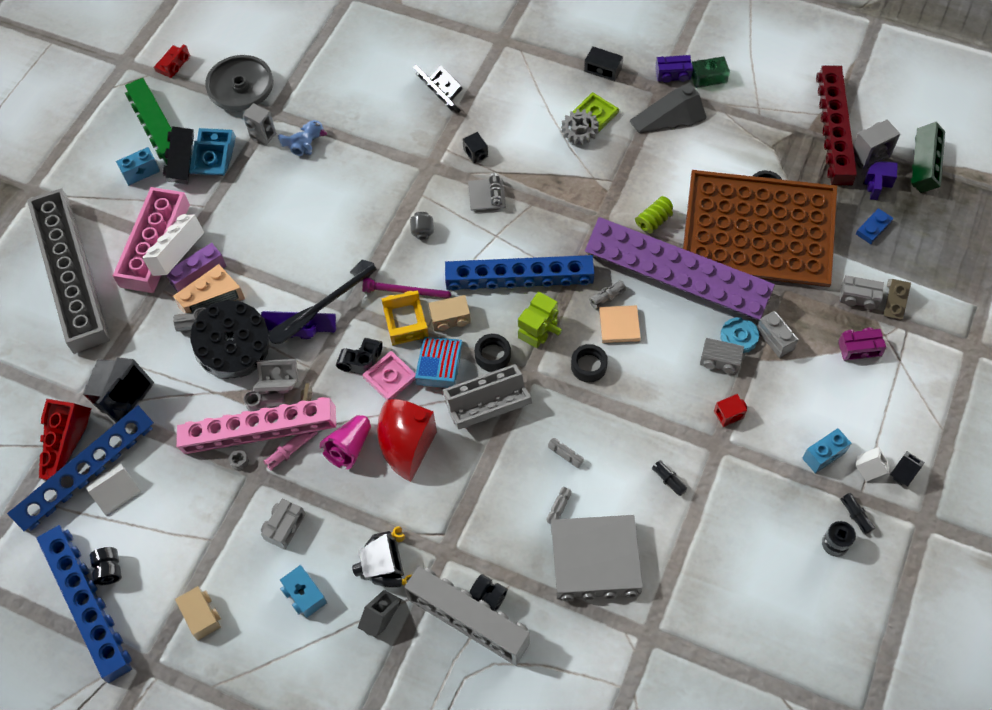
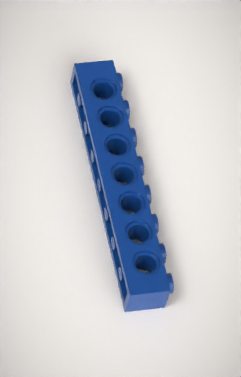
(526, 266)
(20, 512)
(119, 663)

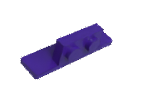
(320, 323)

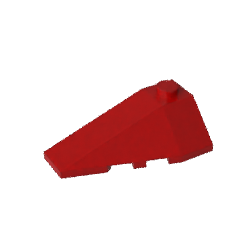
(63, 428)

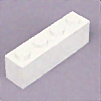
(173, 245)

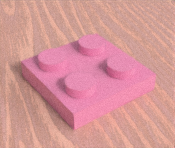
(389, 376)

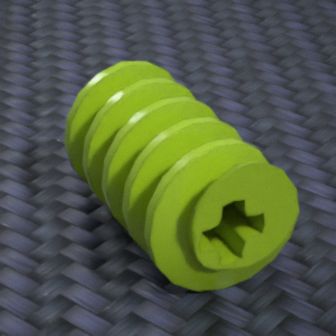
(655, 215)

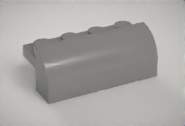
(486, 396)

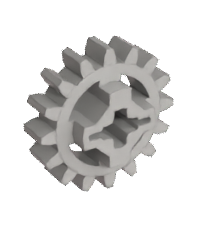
(580, 127)

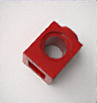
(730, 410)

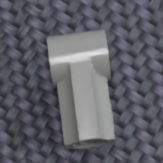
(185, 321)
(269, 400)

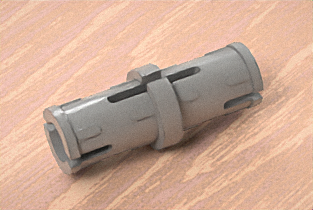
(607, 294)

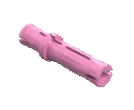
(290, 447)

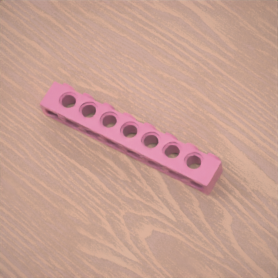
(190, 442)

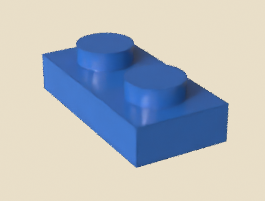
(874, 226)

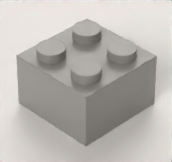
(875, 144)

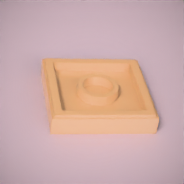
(619, 324)

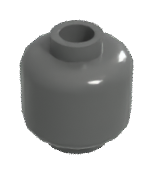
(421, 225)

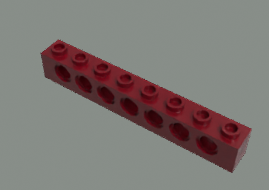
(836, 125)

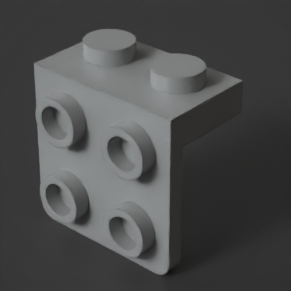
(276, 376)

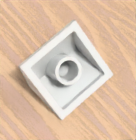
(112, 488)

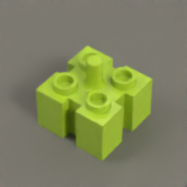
(538, 320)

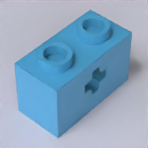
(138, 166)
(826, 450)
(297, 581)

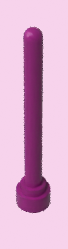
(371, 285)

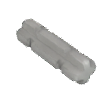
(565, 452)
(559, 504)

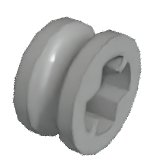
(241, 464)

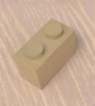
(449, 313)
(198, 613)

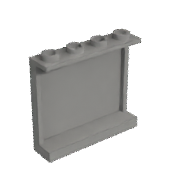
(596, 557)

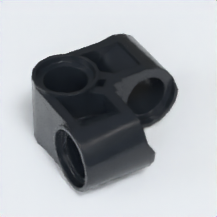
(353, 360)

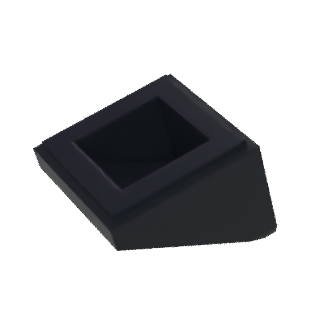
(362, 265)

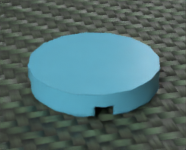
(741, 333)

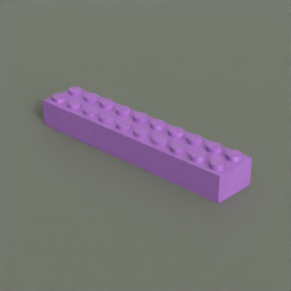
(680, 268)

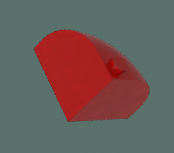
(405, 435)

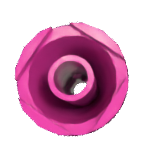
(346, 442)

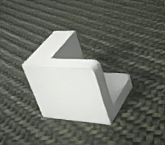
(872, 464)

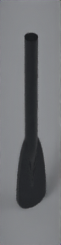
(295, 323)

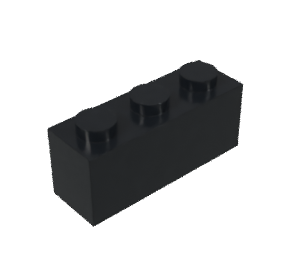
(179, 155)

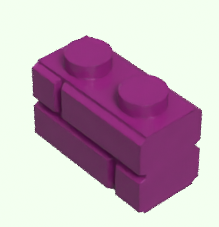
(862, 344)

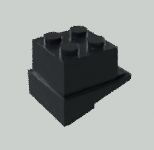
(117, 386)

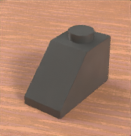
(379, 613)

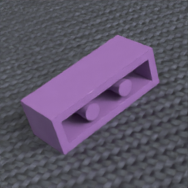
(195, 266)

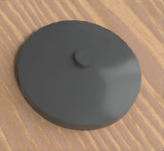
(239, 82)

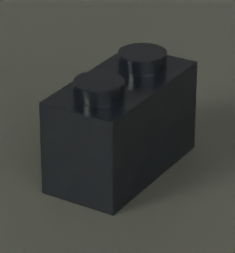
(603, 63)

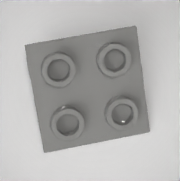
(487, 193)

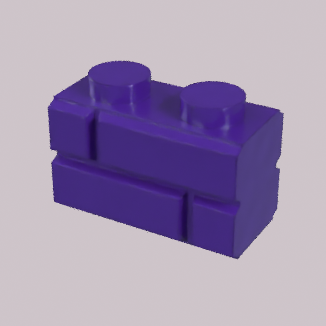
(674, 68)

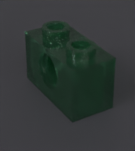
(710, 72)

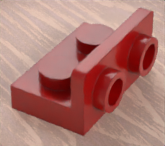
(172, 61)

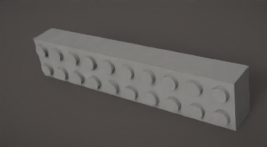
(68, 271)

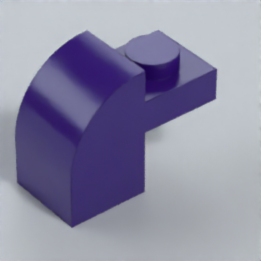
(880, 175)

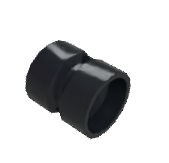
(838, 538)
(105, 566)
(491, 593)

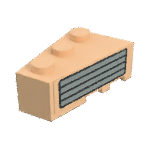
(208, 289)

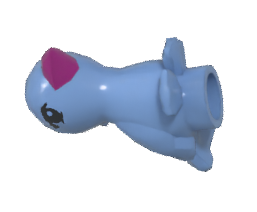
(301, 142)

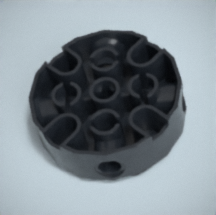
(224, 322)

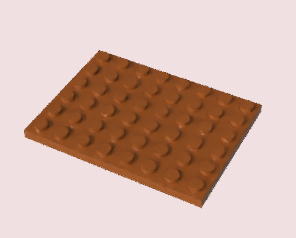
(763, 226)

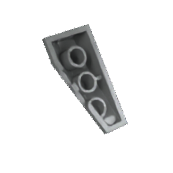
(677, 108)

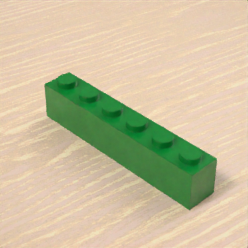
(150, 115)

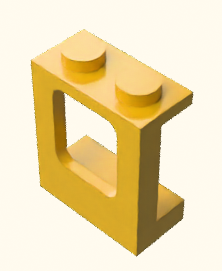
(410, 332)

